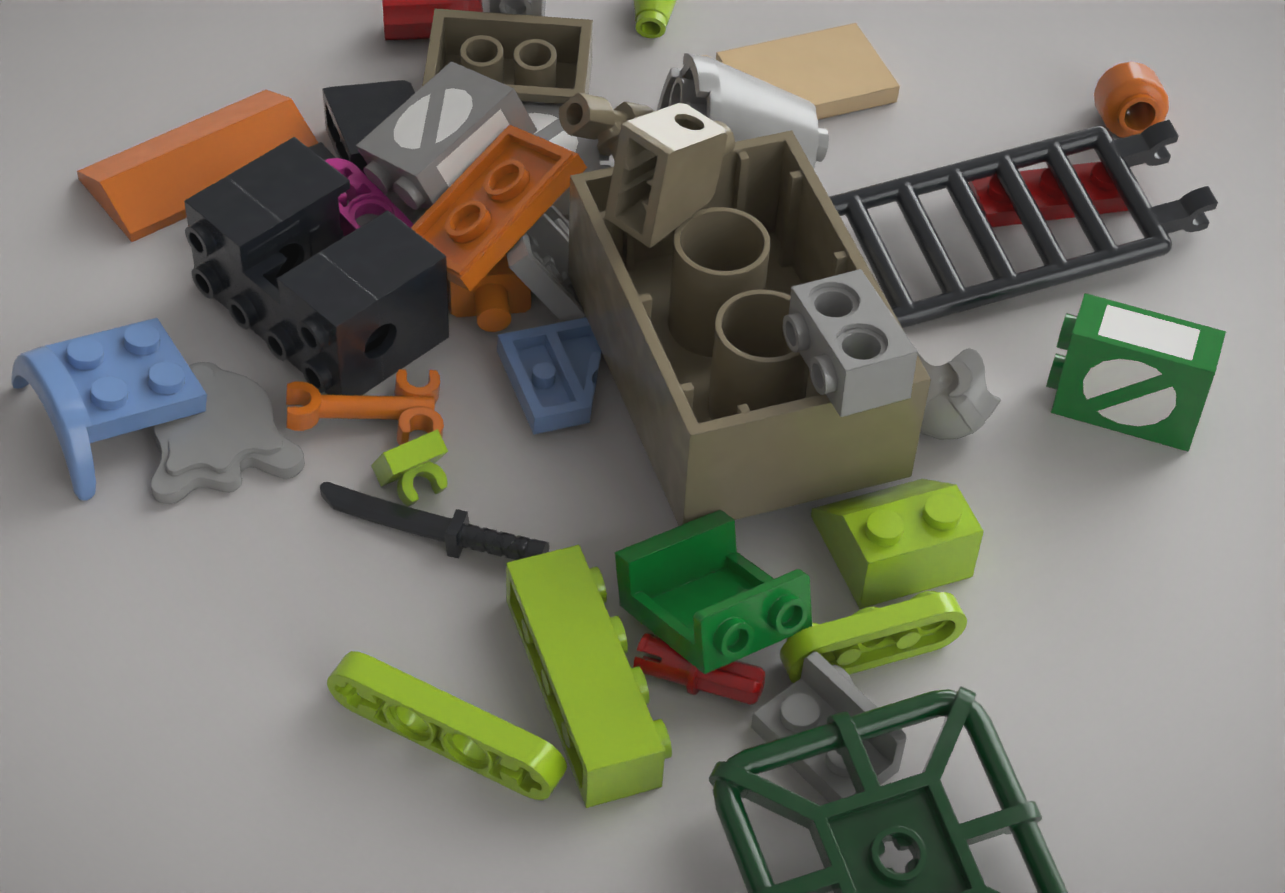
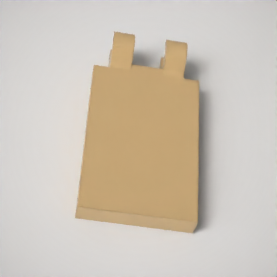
(827, 67)

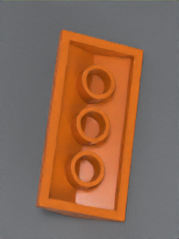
(150, 182)

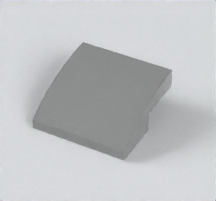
(542, 264)

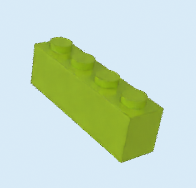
(586, 675)

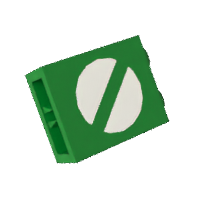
(1134, 371)

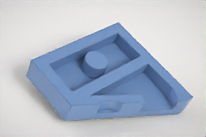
(552, 372)

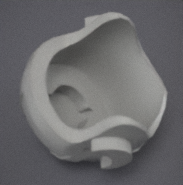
(957, 397)

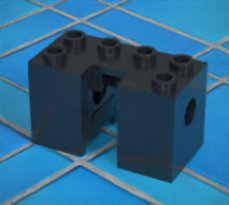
(324, 302)

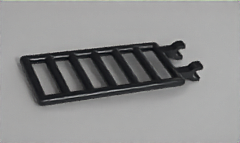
(1116, 157)

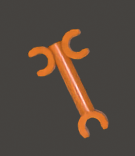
(410, 406)

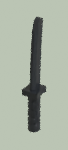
(453, 531)

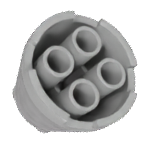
(744, 103)

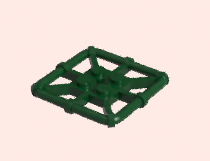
(907, 811)

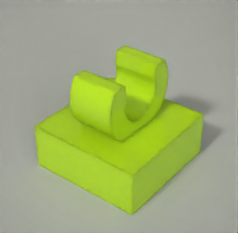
(413, 460)

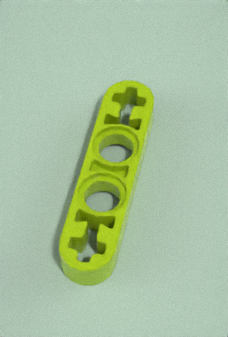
(447, 725)

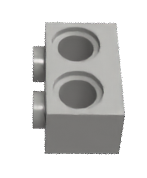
(850, 343)

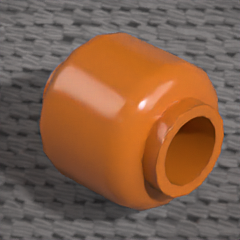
(1130, 99)

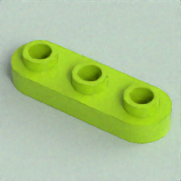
(878, 634)

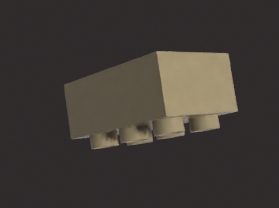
(704, 345)

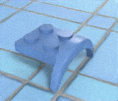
(108, 388)

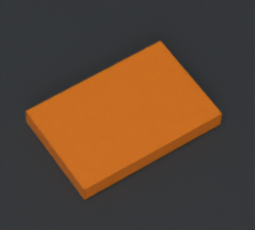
(496, 202)

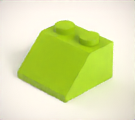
(901, 539)

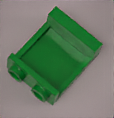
(707, 595)

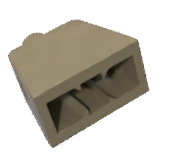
(665, 170)

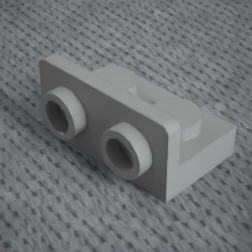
(806, 705)

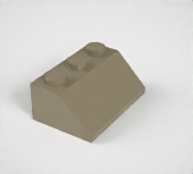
(533, 54)

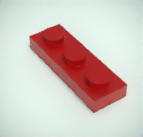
(1047, 194)

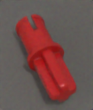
(733, 681)

